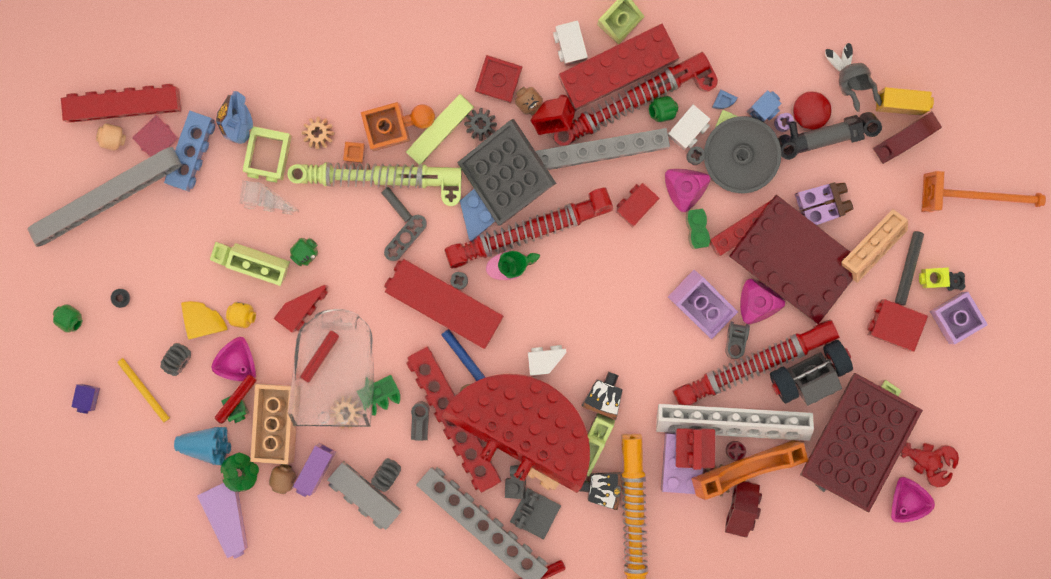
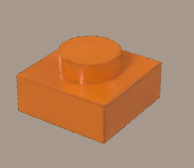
(354, 152)

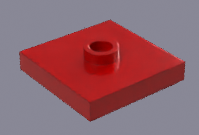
(498, 79)

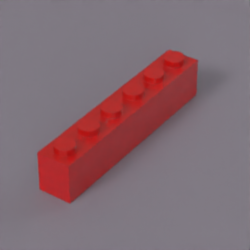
(120, 104)

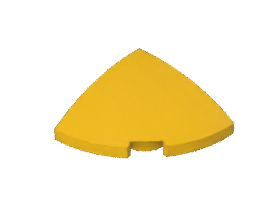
(201, 320)

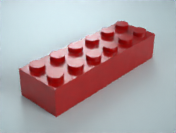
(618, 67)

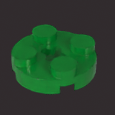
(248, 469)

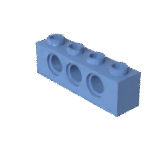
(193, 122)

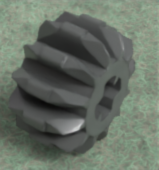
(487, 120)
(175, 359)
(386, 475)

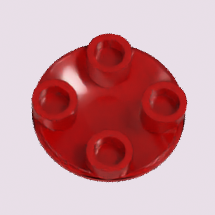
(812, 110)

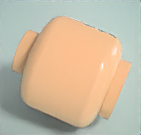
(110, 136)

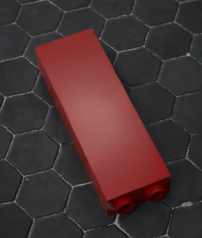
(443, 303)

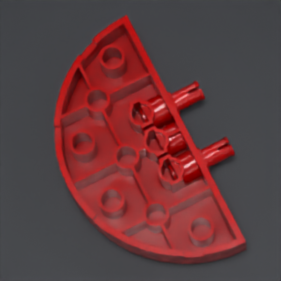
(527, 423)

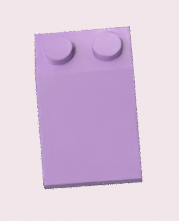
(702, 304)

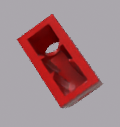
(553, 116)

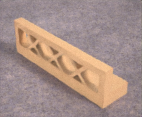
(875, 245)

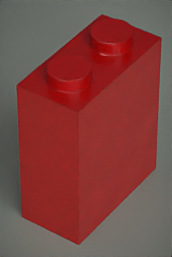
(897, 325)

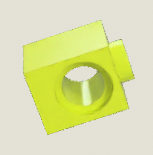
(942, 277)

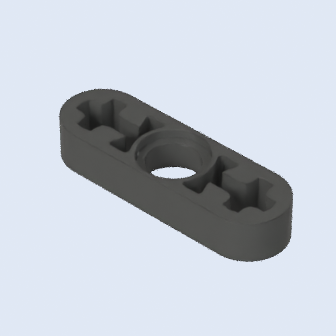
(400, 252)

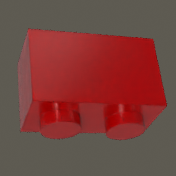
(637, 204)

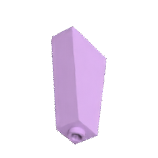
(226, 518)

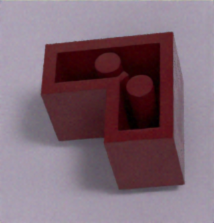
(743, 509)

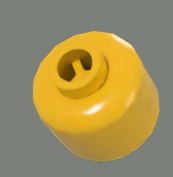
(240, 315)

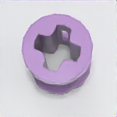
(778, 124)

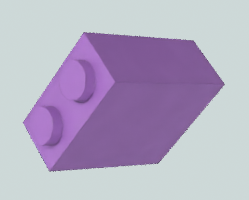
(314, 470)

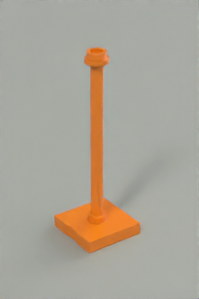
(934, 192)

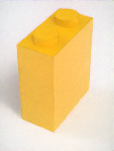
(905, 101)

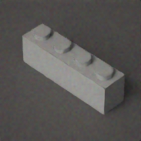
(364, 495)

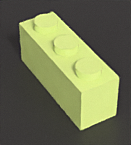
(257, 264)

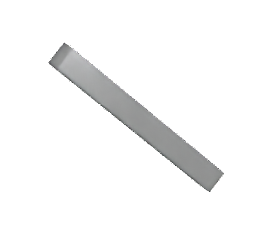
(104, 196)

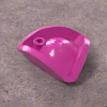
(686, 187)
(759, 302)
(234, 361)
(910, 501)

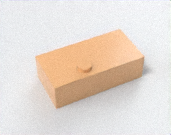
(272, 428)

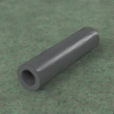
(396, 204)

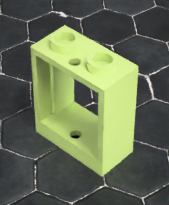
(269, 134)

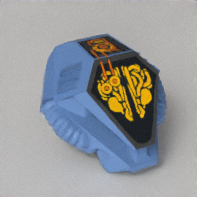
(234, 118)

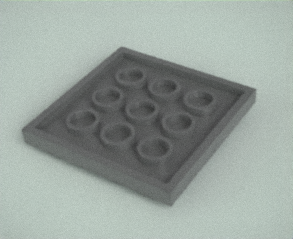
(506, 172)

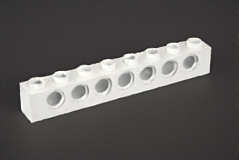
(736, 421)

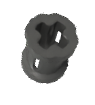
(698, 150)
(453, 278)

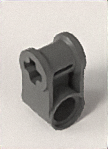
(736, 338)

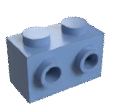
(765, 107)

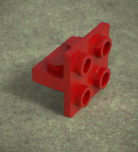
(695, 448)

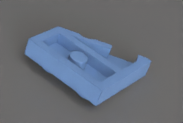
(475, 215)

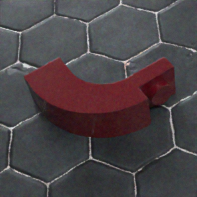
(907, 137)

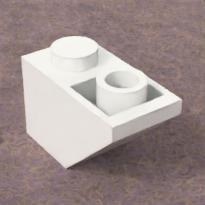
(544, 361)

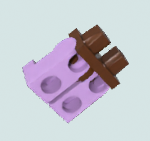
(829, 200)

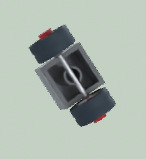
(813, 377)

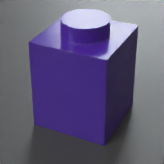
(85, 398)

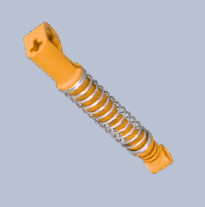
(634, 505)

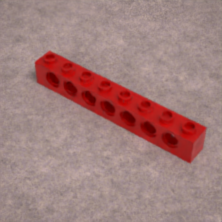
(491, 476)

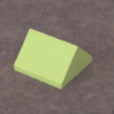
(620, 19)

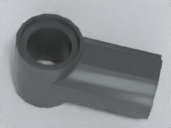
(419, 424)

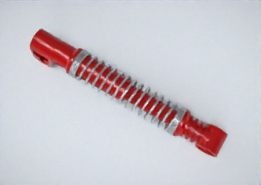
(765, 360)

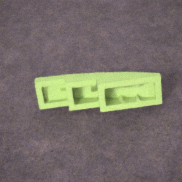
(440, 129)

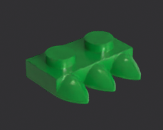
(382, 390)

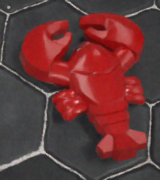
(932, 462)

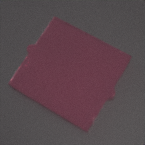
(155, 136)

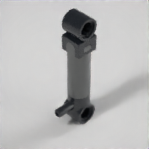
(851, 129)

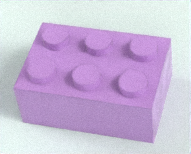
(673, 478)

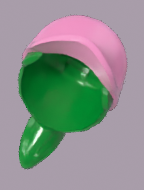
(509, 264)

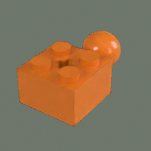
(421, 117)

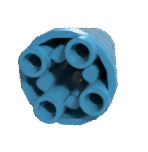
(205, 445)

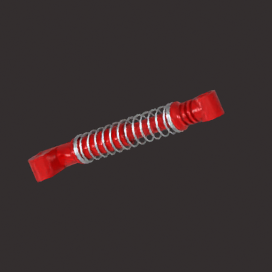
(641, 95)
(573, 214)

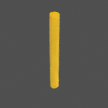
(143, 390)

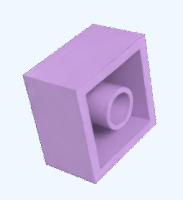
(958, 318)

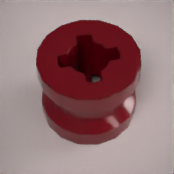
(739, 450)

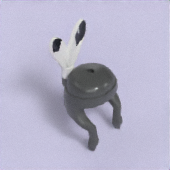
(852, 76)

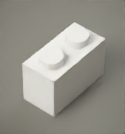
(570, 43)
(689, 127)

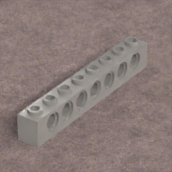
(604, 149)
(427, 485)

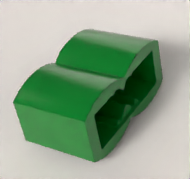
(696, 222)

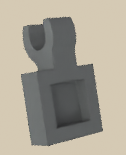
(514, 487)

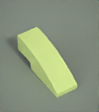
(597, 437)

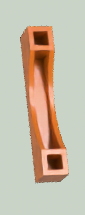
(723, 478)

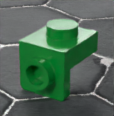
(238, 413)

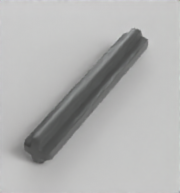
(909, 268)

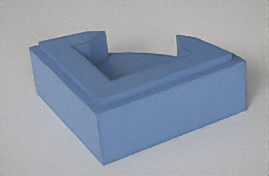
(724, 100)

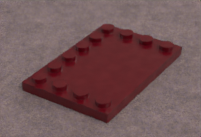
(794, 259)
(861, 442)

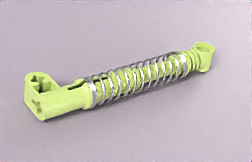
(382, 176)

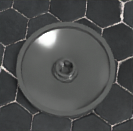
(742, 154)

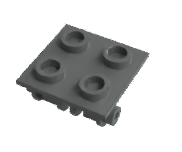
(535, 514)

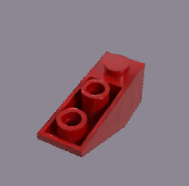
(296, 310)

